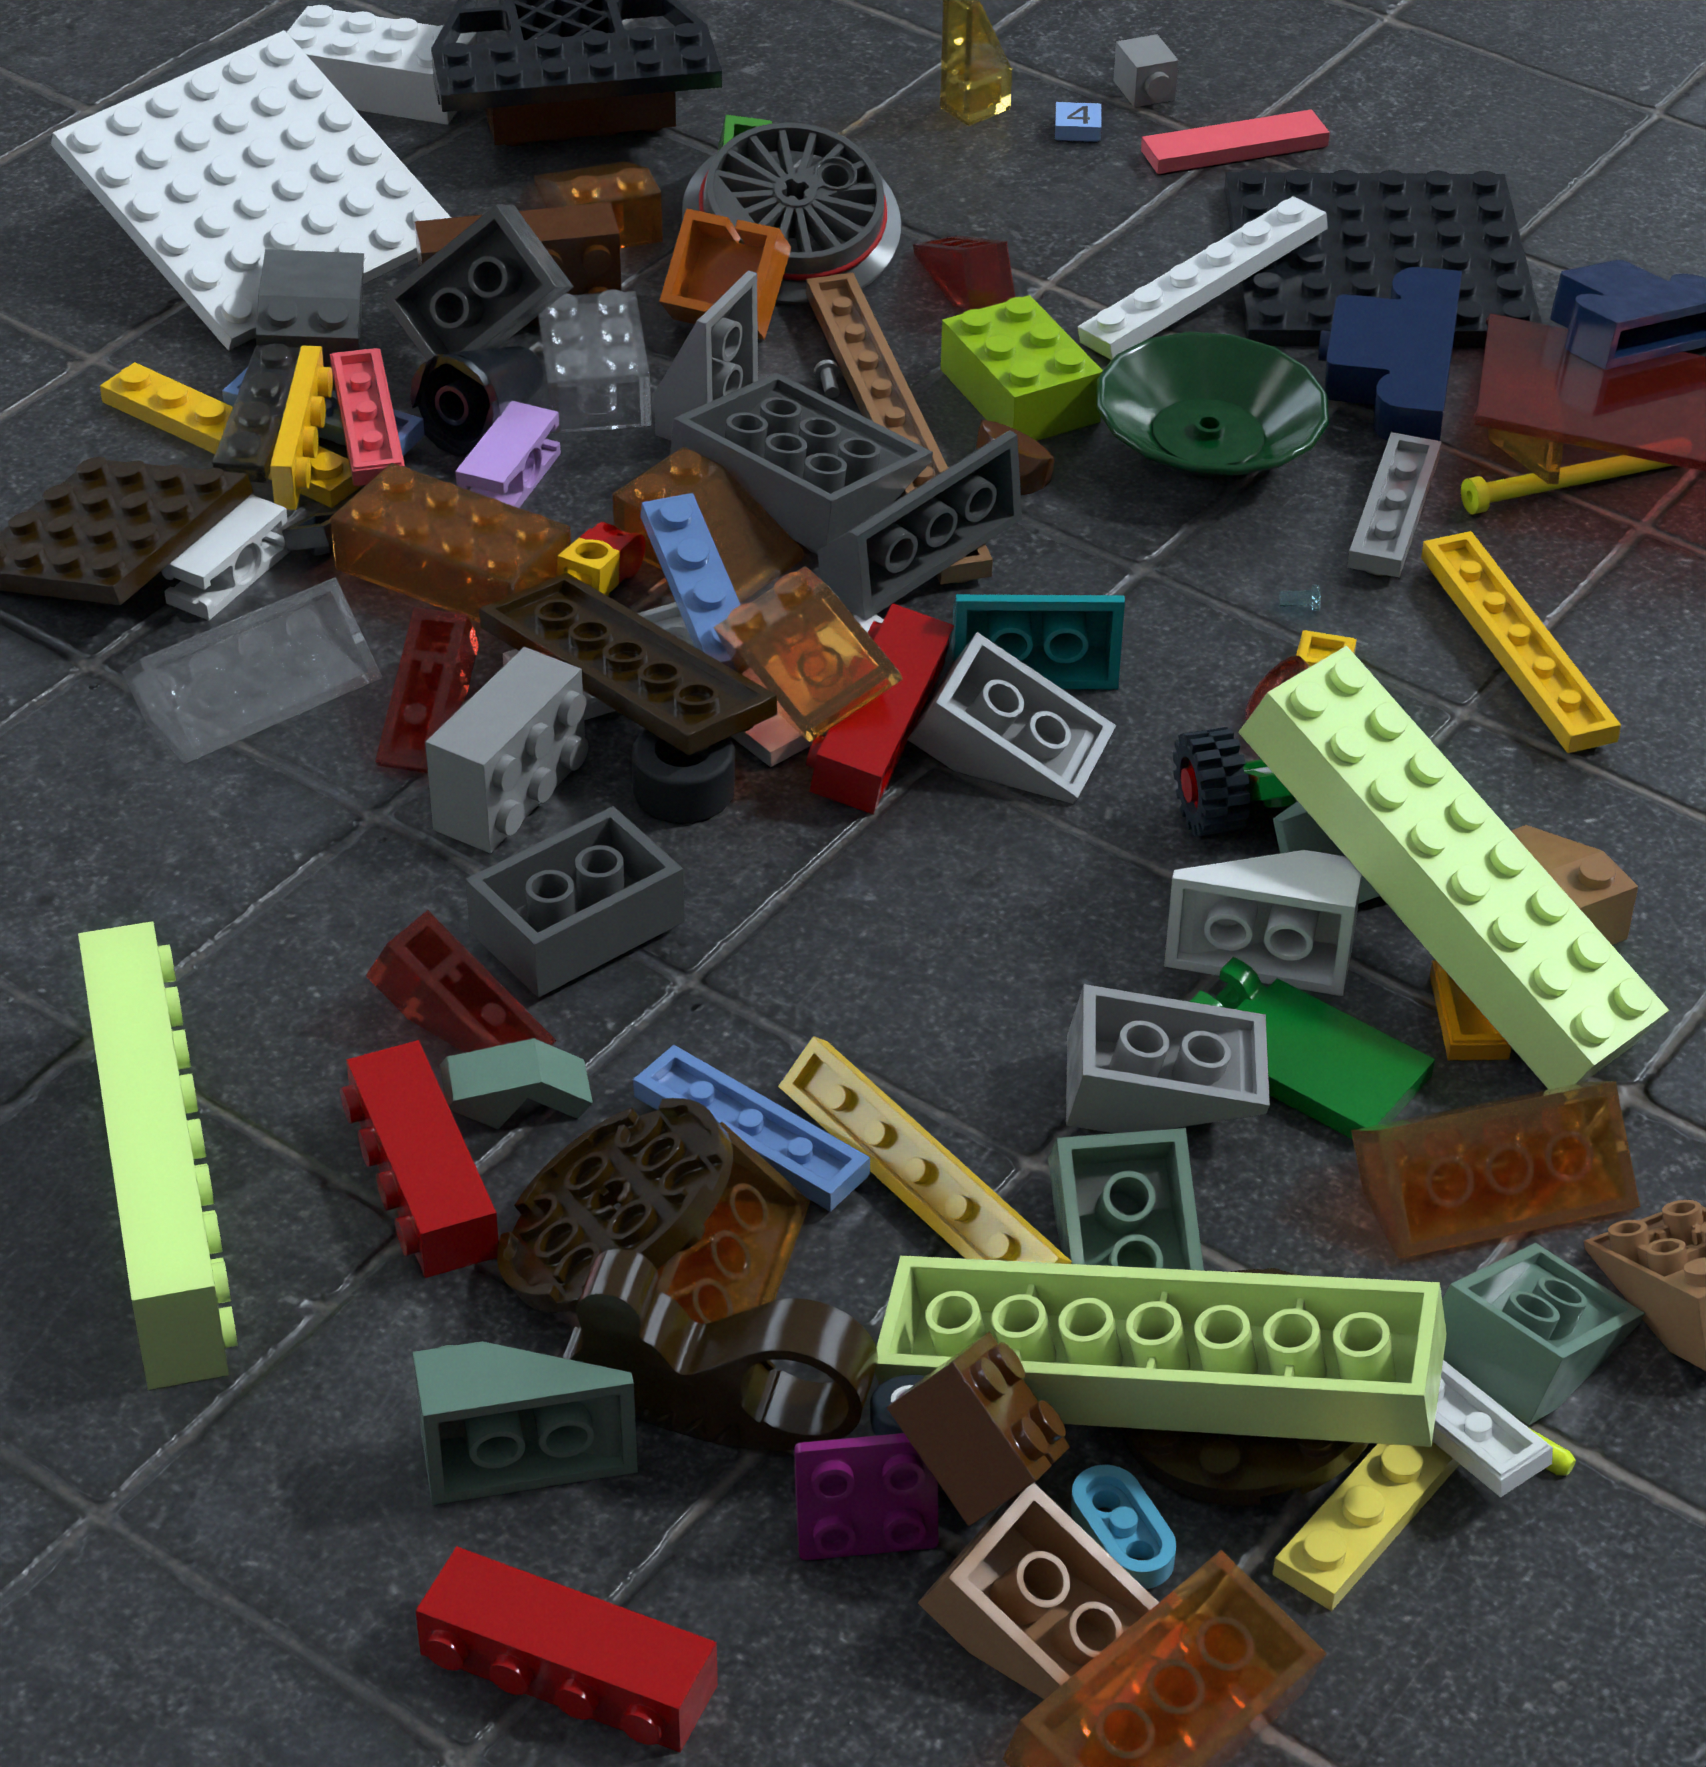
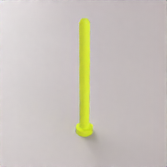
(1478, 493)

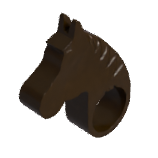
(719, 1375)

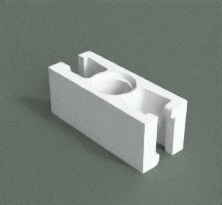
(227, 558)

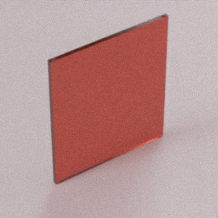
(1630, 410)

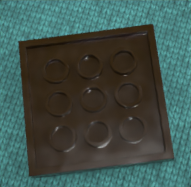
(113, 528)

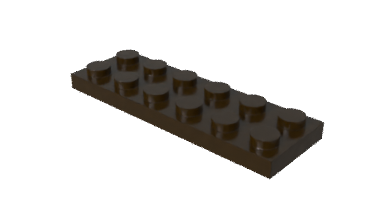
(631, 663)

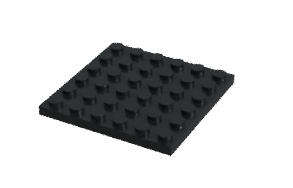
(1372, 234)

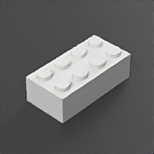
(375, 60)

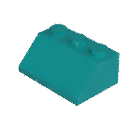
(1061, 637)

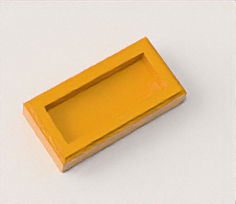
(1463, 1026)

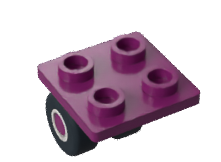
(866, 1490)

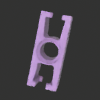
(512, 454)

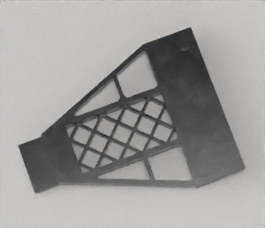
(568, 58)

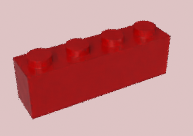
(865, 747)
(420, 1159)
(567, 1649)

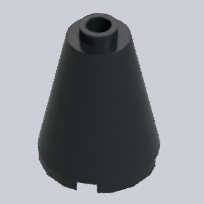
(469, 390)

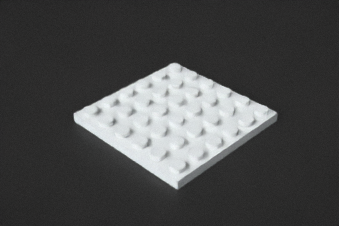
(242, 164)

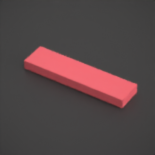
(1235, 141)
(365, 413)

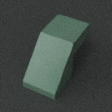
(498, 1079)

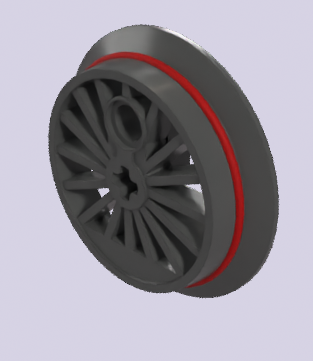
(812, 201)

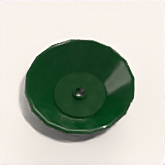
(1212, 404)

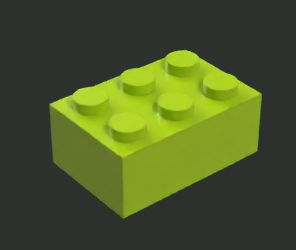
(1020, 368)

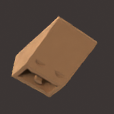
(1662, 1272)

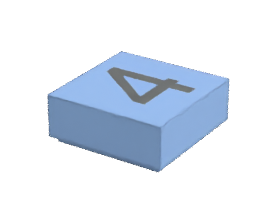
(1078, 122)

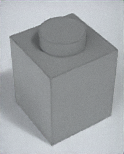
(1145, 70)

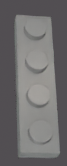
(1394, 505)

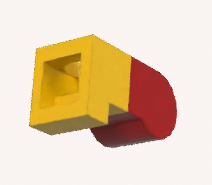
(603, 557)

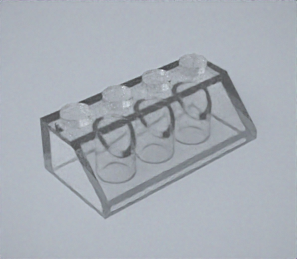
(253, 672)

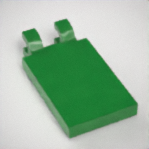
(1323, 1057)

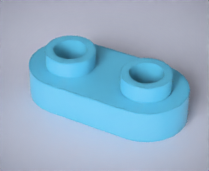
(1131, 1528)

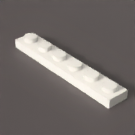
(1202, 277)

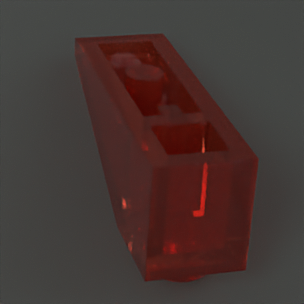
(968, 269)
(428, 685)
(449, 990)

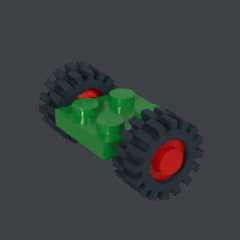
(1219, 783)

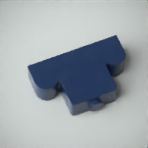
(1628, 314)
(1395, 351)

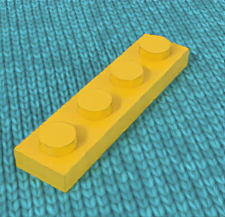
(298, 430)

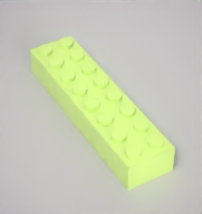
(1452, 870)
(153, 1157)
(1186, 1345)

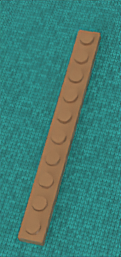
(881, 387)

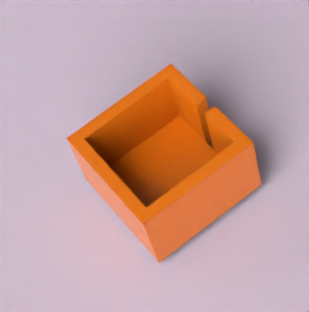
(712, 260)

